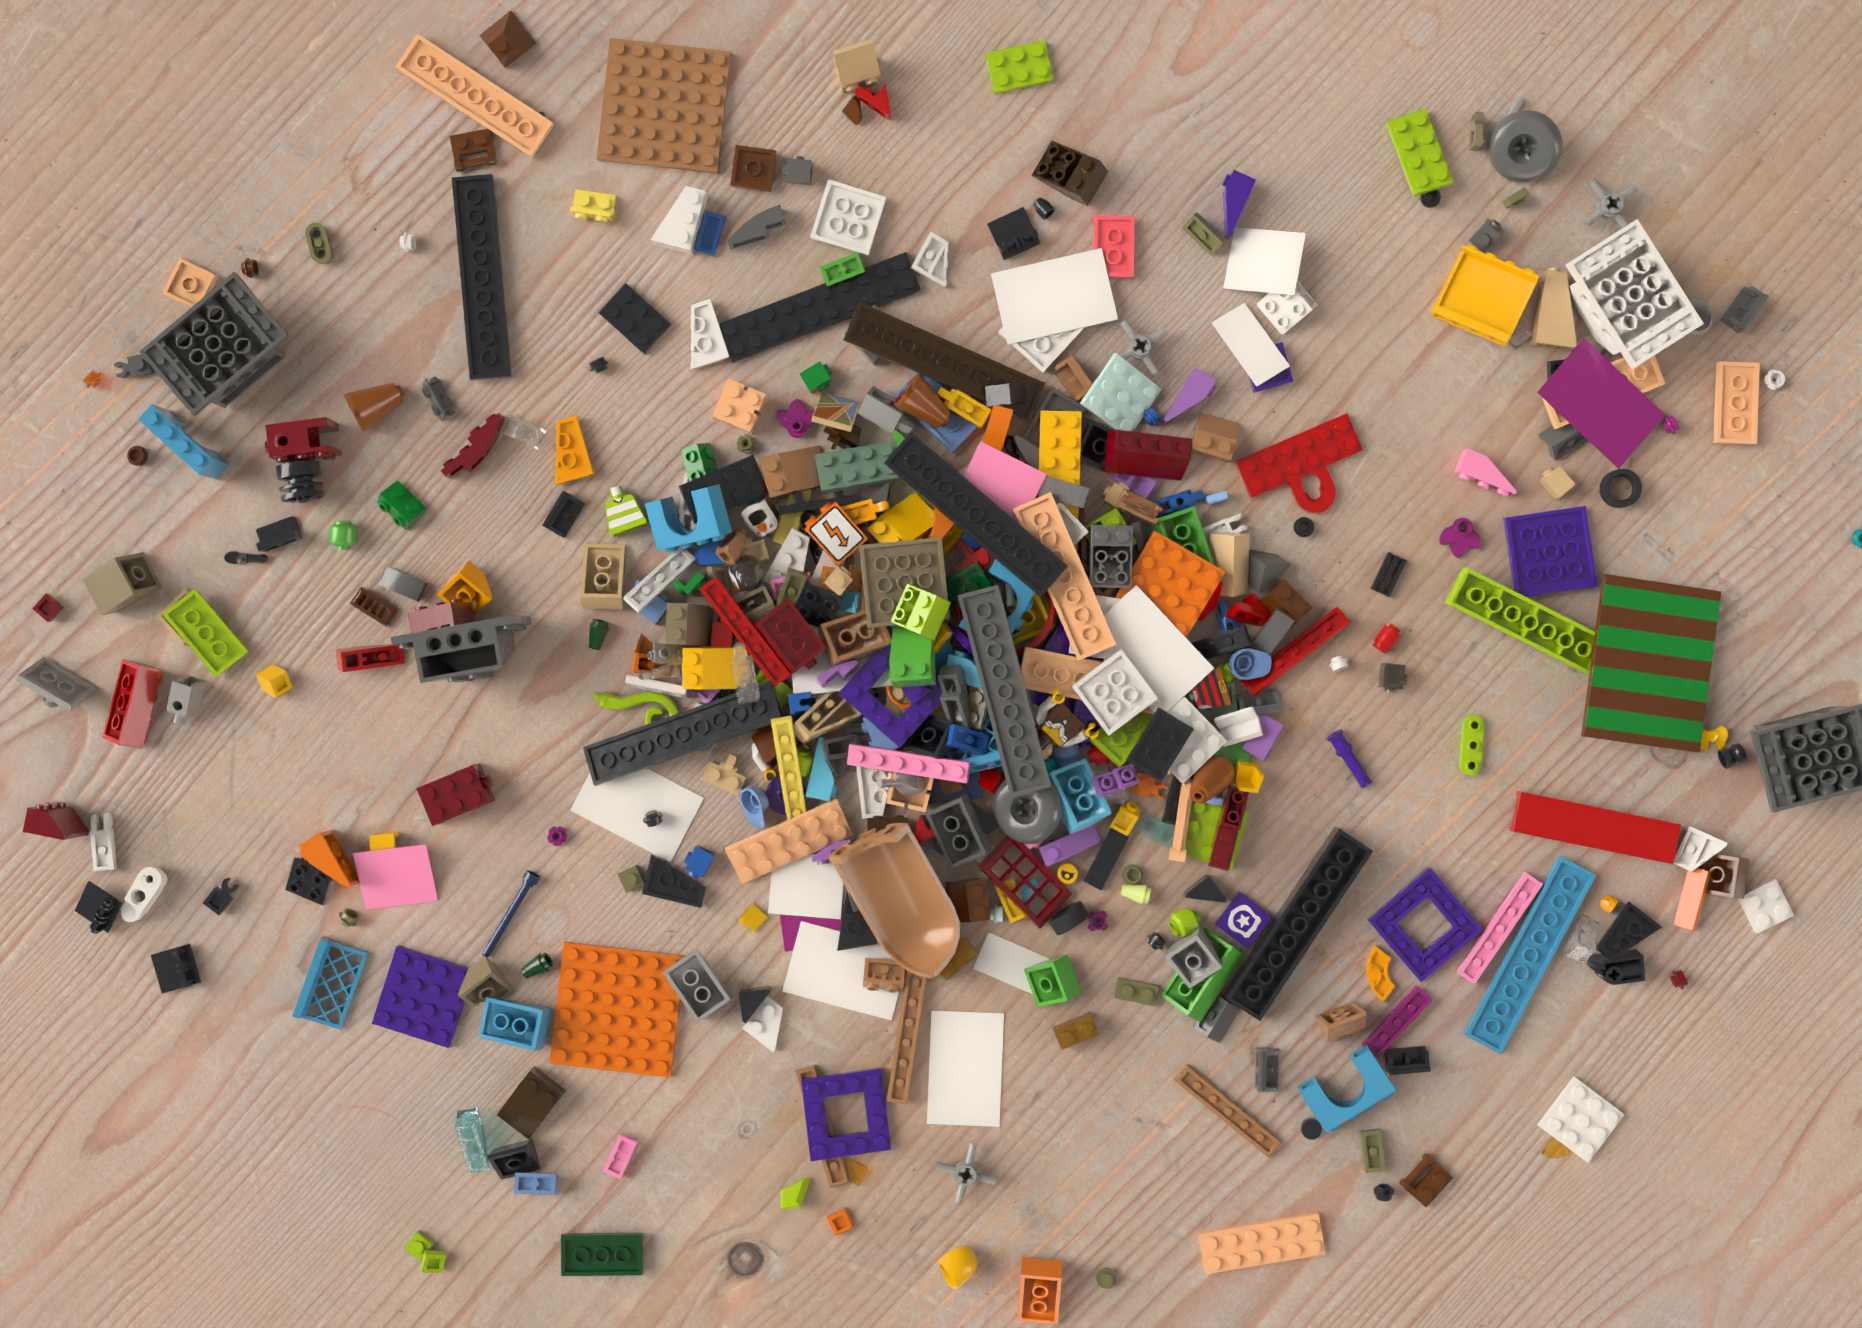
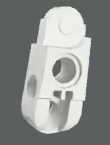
(134, 906)

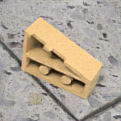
(825, 716)

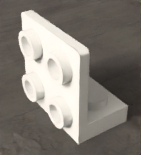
(1285, 309)

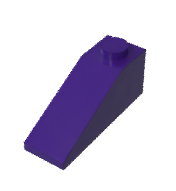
(1236, 192)

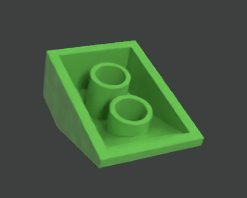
(911, 659)

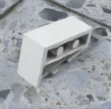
(683, 221)

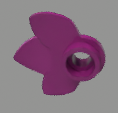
(794, 416)
(1459, 540)

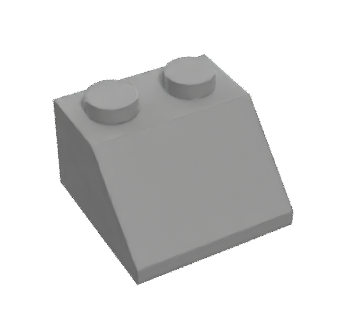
(1193, 958)

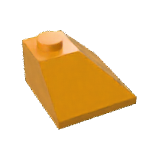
(468, 584)

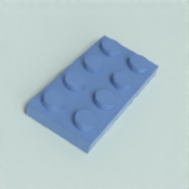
(956, 429)

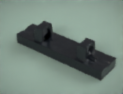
(800, 506)

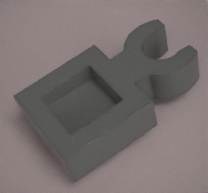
(136, 366)

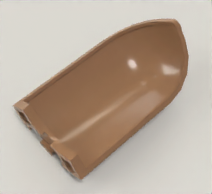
(900, 898)

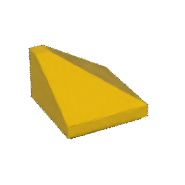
(753, 918)

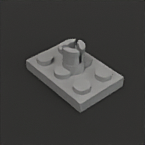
(56, 684)

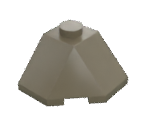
(484, 981)

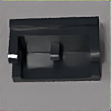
(563, 514)
(1407, 1060)

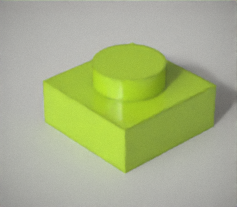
(418, 1245)
(433, 1261)

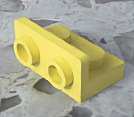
(593, 205)

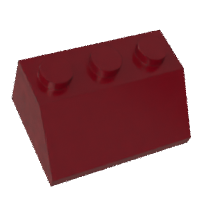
(54, 821)

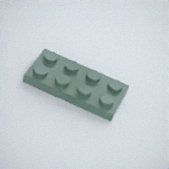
(855, 467)

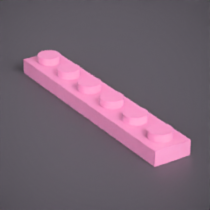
(908, 763)
(1499, 928)

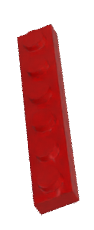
(745, 631)
(1299, 649)

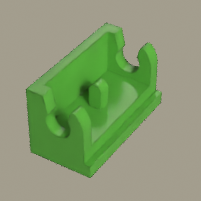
(842, 269)

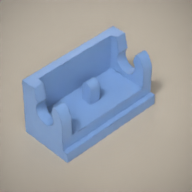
(536, 1183)

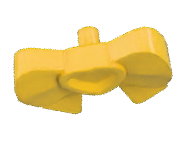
(1717, 735)

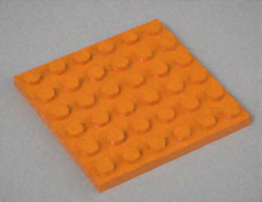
(615, 1010)

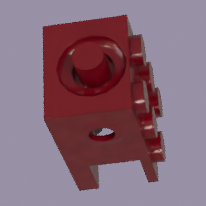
(300, 440)
(790, 636)
(456, 794)

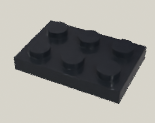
(634, 318)
(1159, 744)

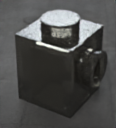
(1392, 677)

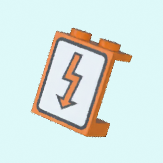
(835, 532)

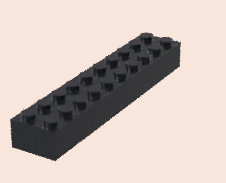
(1297, 923)

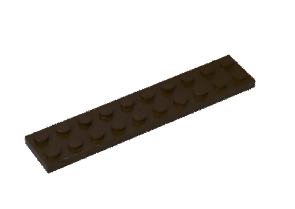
(936, 357)

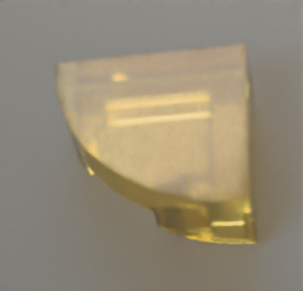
(1555, 1149)
(856, 1171)

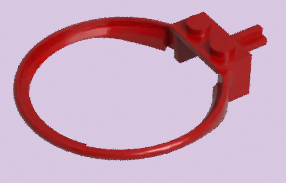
(987, 561)

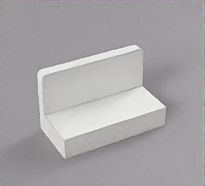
(1239, 726)

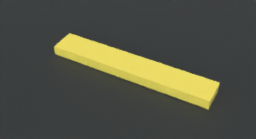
(788, 766)

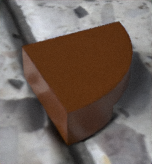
(853, 110)

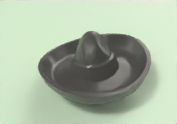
(1525, 146)
(1027, 816)

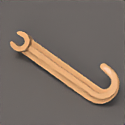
(1178, 851)

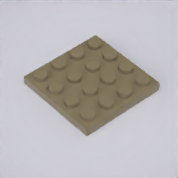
(891, 567)

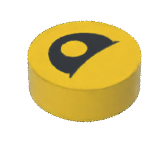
(1067, 873)

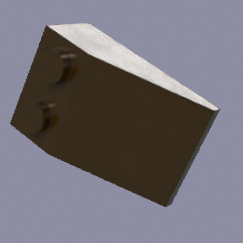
(531, 1102)

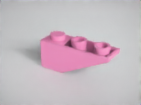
(1481, 470)

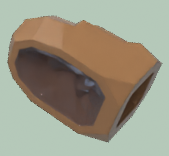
(731, 547)

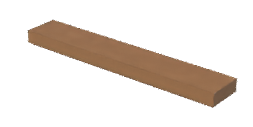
(1227, 1110)
(834, 1167)

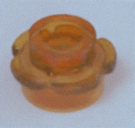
(92, 379)

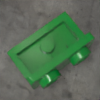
(699, 460)
(400, 505)
(693, 585)

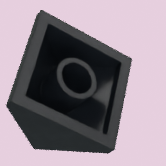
(1094, 445)
(931, 738)
(514, 1158)

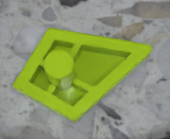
(794, 1195)

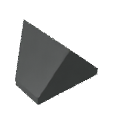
(1264, 569)
(836, 752)

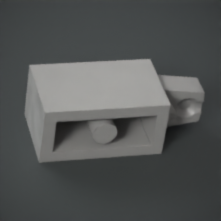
(880, 410)

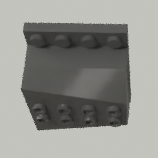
(217, 347)
(463, 650)
(1810, 756)

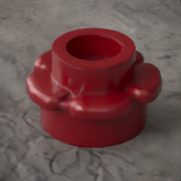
(1678, 979)

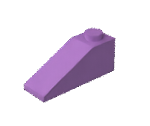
(1195, 390)
(1068, 845)

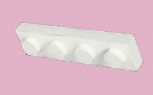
(659, 579)

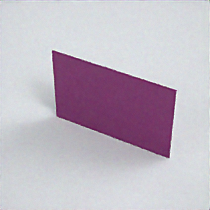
(1601, 403)

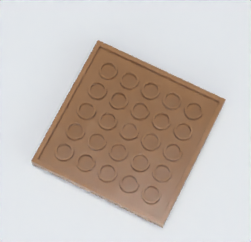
(663, 105)

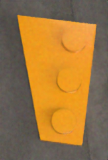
(572, 456)

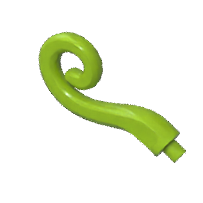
(614, 702)

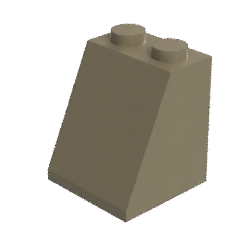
(121, 583)
(689, 624)

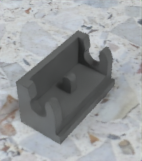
(1744, 308)
(1265, 702)
(1266, 1069)

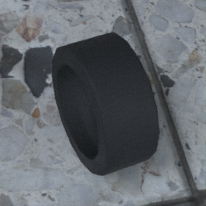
(1636, 488)
(1069, 918)

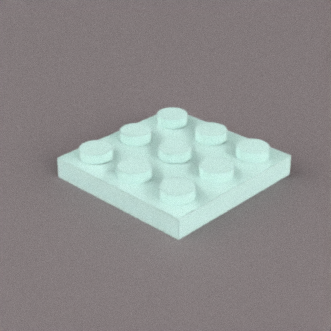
(1120, 395)

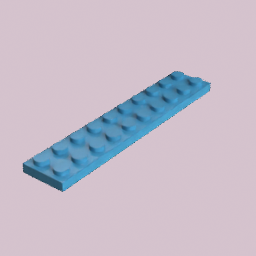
(1529, 954)

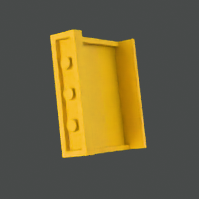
(1485, 295)

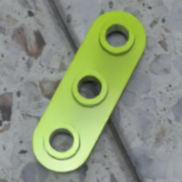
(1467, 736)

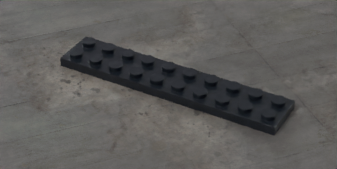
(481, 277)
(818, 308)
(975, 514)
(680, 735)

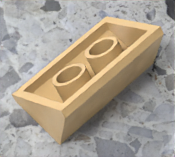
(1231, 555)

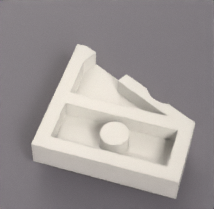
(1697, 849)
(765, 1023)

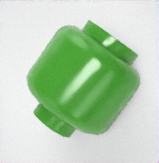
(343, 534)

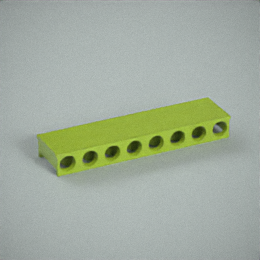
(1522, 619)

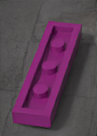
(1397, 1021)

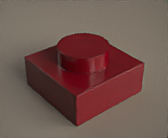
(48, 607)

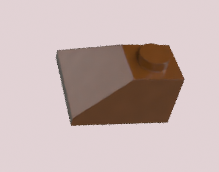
(507, 39)

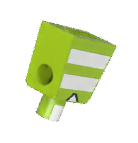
(624, 513)

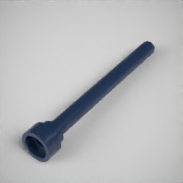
(529, 880)

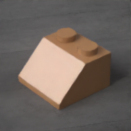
(1215, 437)

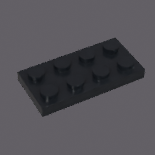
(737, 481)

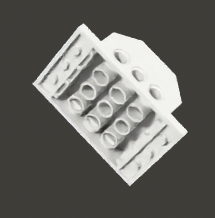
(1630, 296)

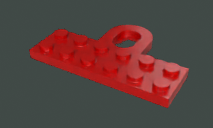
(1300, 456)

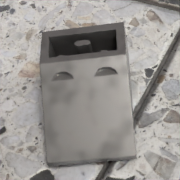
(1111, 556)

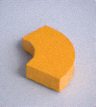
(1378, 974)

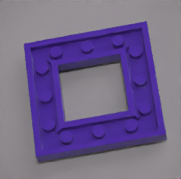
(894, 728)
(1387, 917)
(873, 1140)

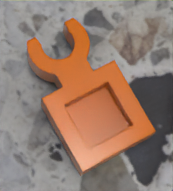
(1146, 786)

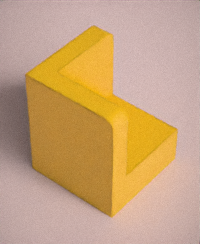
(274, 681)
(1248, 776)
(383, 841)

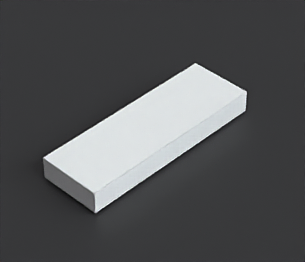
(656, 686)

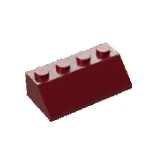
(1147, 454)

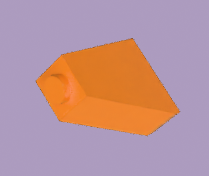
(998, 427)

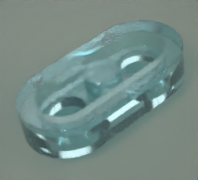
(1158, 831)

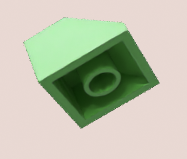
(1053, 981)

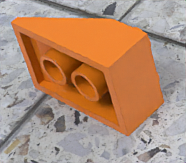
(329, 857)
(1040, 1290)

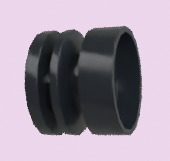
(300, 481)

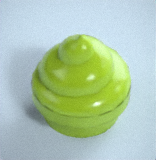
(1227, 675)

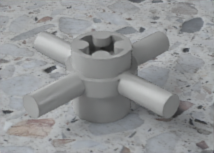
(1614, 199)
(1146, 342)
(962, 1180)

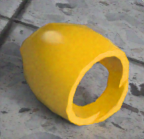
(958, 1265)

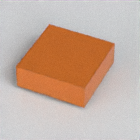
(840, 1221)

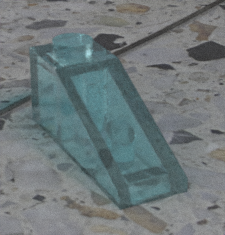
(472, 1140)

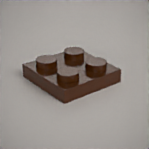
(753, 168)

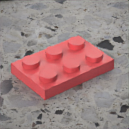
(1116, 239)

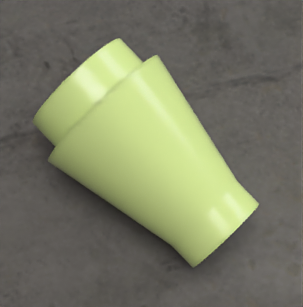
(1137, 893)

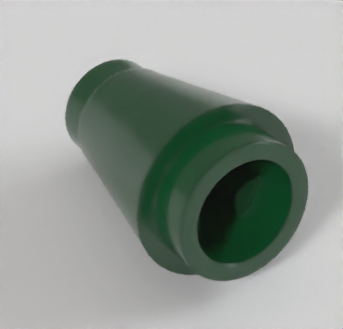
(597, 633)
(538, 965)

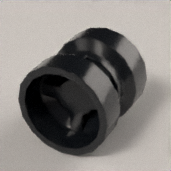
(1733, 755)

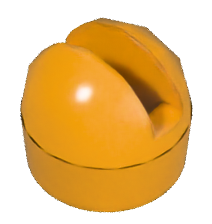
(1608, 903)

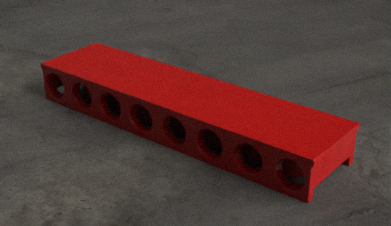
(1595, 827)

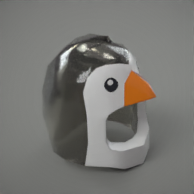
(762, 518)
(746, 574)

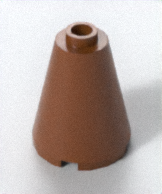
(922, 402)
(373, 403)
(1211, 779)

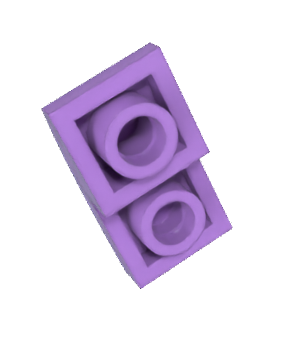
(1115, 781)
(822, 856)

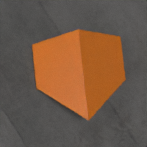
(641, 662)

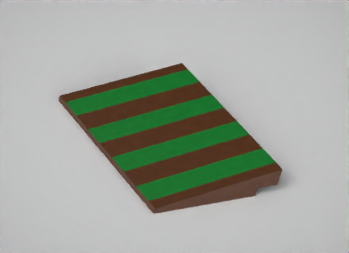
(1651, 663)

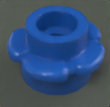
(1152, 417)

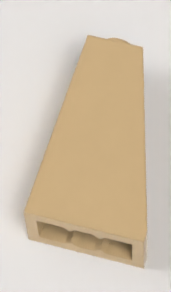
(1553, 313)

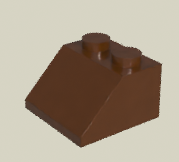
(1287, 599)
(1727, 875)
(969, 899)

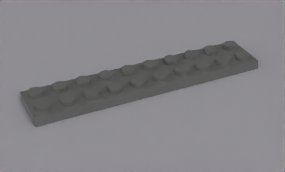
(1004, 690)

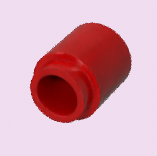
(1387, 638)
(1097, 756)

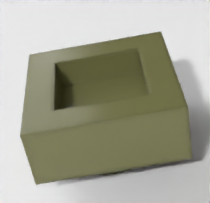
(1516, 199)
(631, 878)

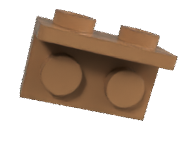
(883, 975)

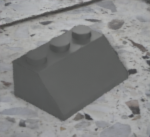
(958, 831)

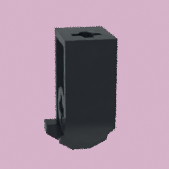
(1621, 970)

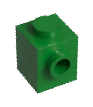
(816, 377)

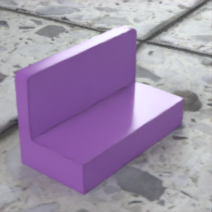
(1263, 744)

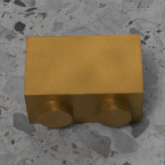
(1075, 1030)

